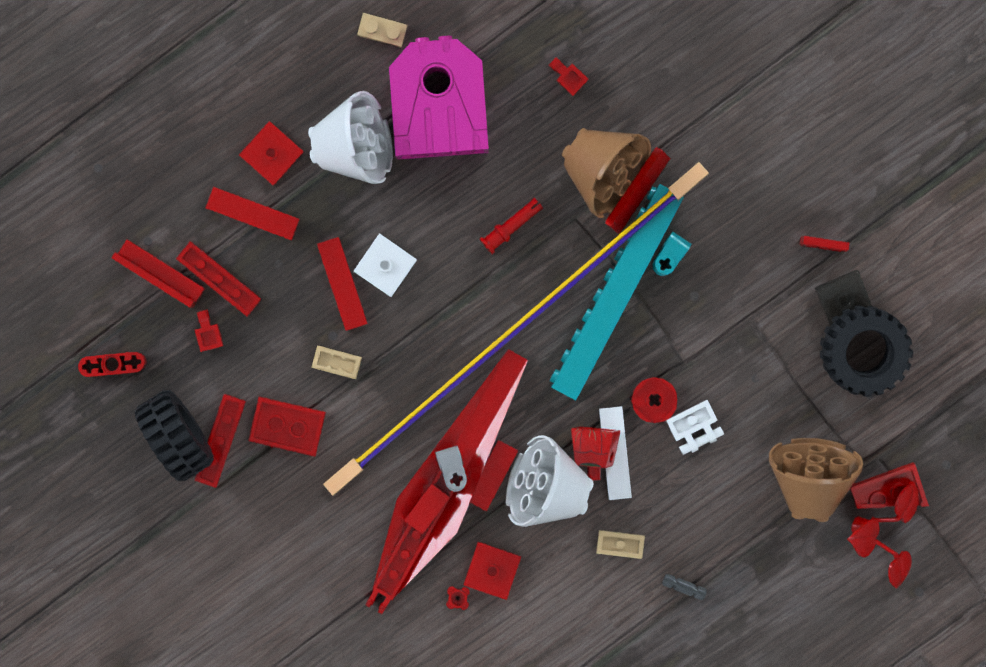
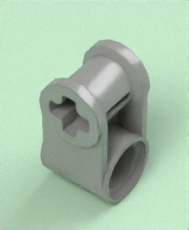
(451, 464)

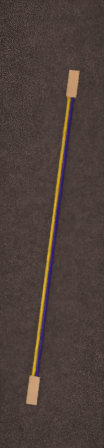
(678, 189)

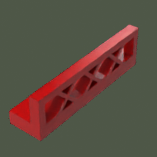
(159, 273)

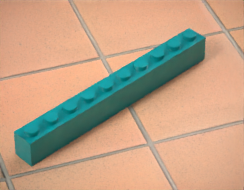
(613, 298)

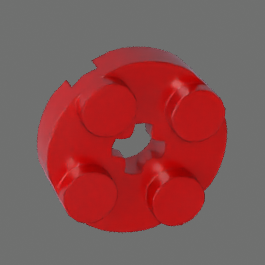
(654, 413)

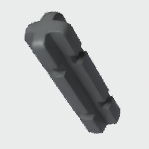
(684, 587)

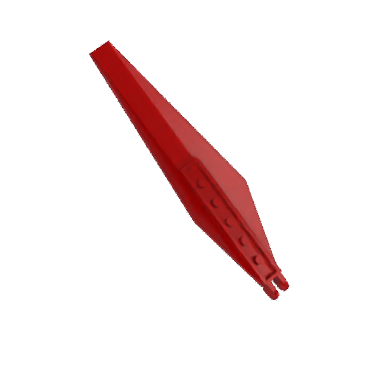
(474, 433)

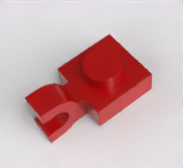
(570, 78)
(208, 335)

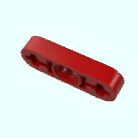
(95, 360)

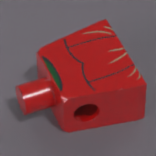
(594, 448)

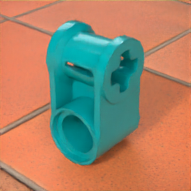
(673, 251)

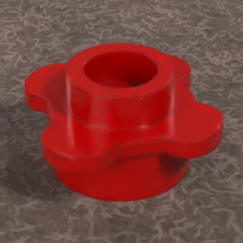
(462, 593)

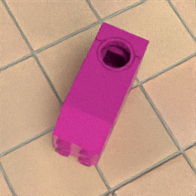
(440, 122)

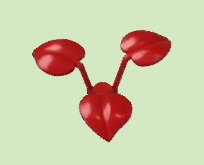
(866, 532)

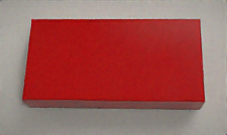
(825, 244)
(427, 508)

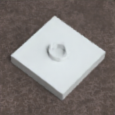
(385, 265)

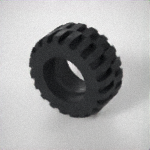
(894, 359)
(174, 435)

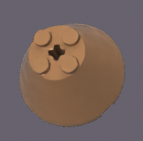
(605, 166)
(814, 475)

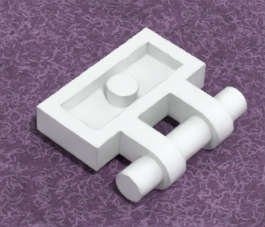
(692, 420)

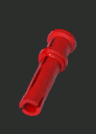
(502, 232)

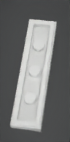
(618, 475)

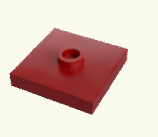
(271, 153)
(492, 570)

